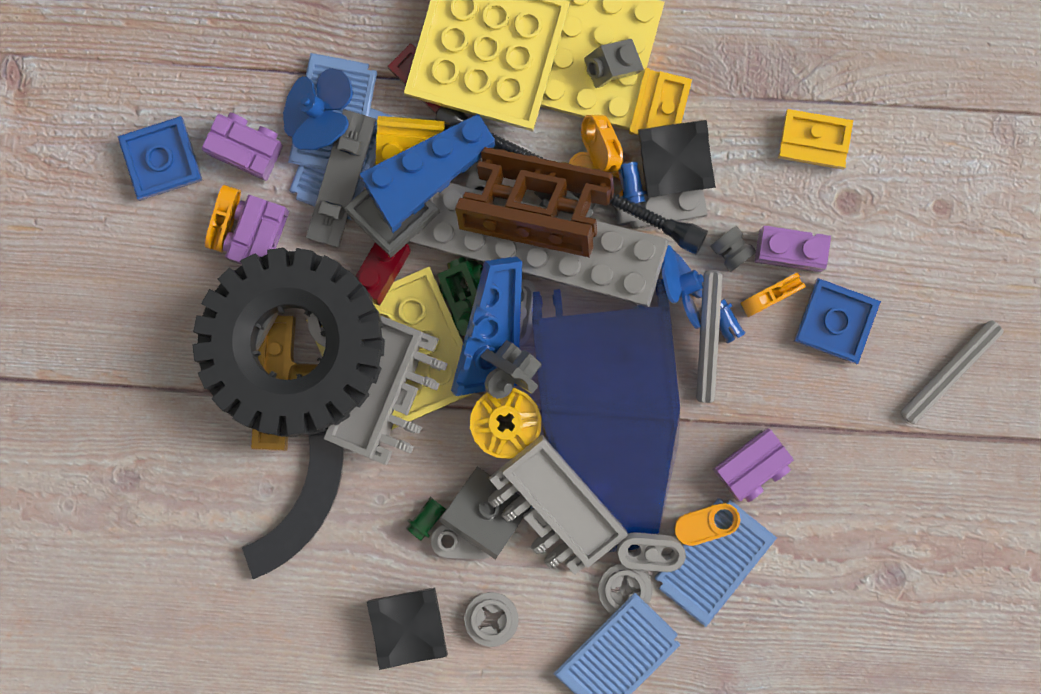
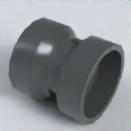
(733, 248)

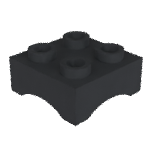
(676, 158)
(407, 628)

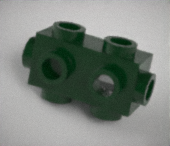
(456, 291)

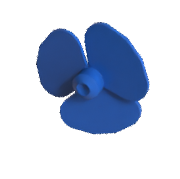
(312, 117)
(682, 282)

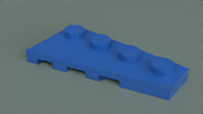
(415, 175)
(491, 323)

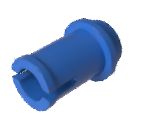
(631, 182)
(727, 320)

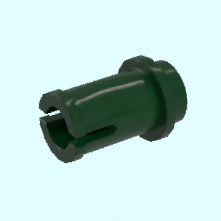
(425, 519)

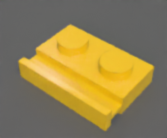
(660, 100)
(400, 134)
(815, 139)

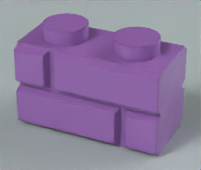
(243, 146)
(257, 228)
(792, 249)
(754, 465)

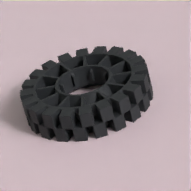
(231, 329)

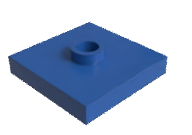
(160, 158)
(837, 321)

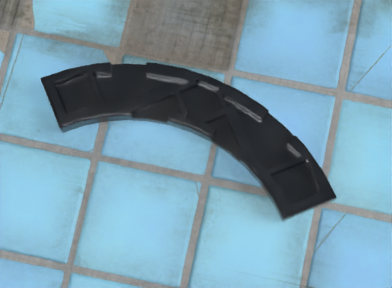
(306, 515)

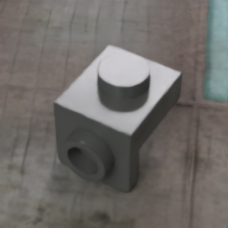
(613, 62)

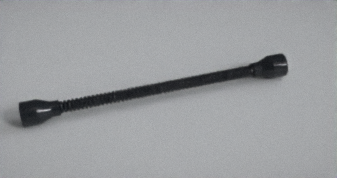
(686, 235)

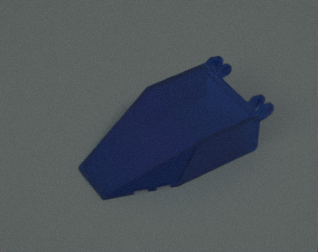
(612, 403)

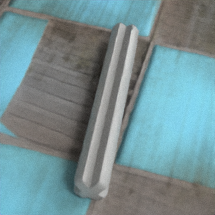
(709, 336)
(951, 372)

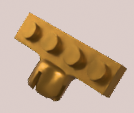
(277, 356)

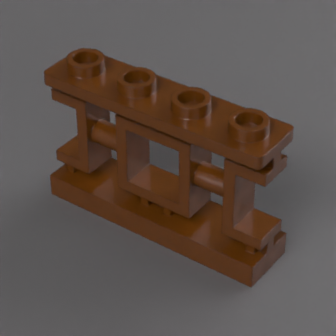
(532, 223)

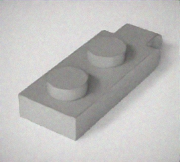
(671, 206)

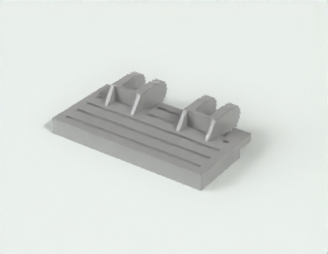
(374, 419)
(560, 505)

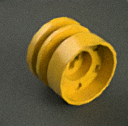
(506, 443)

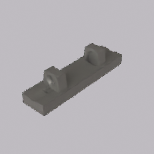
(341, 179)

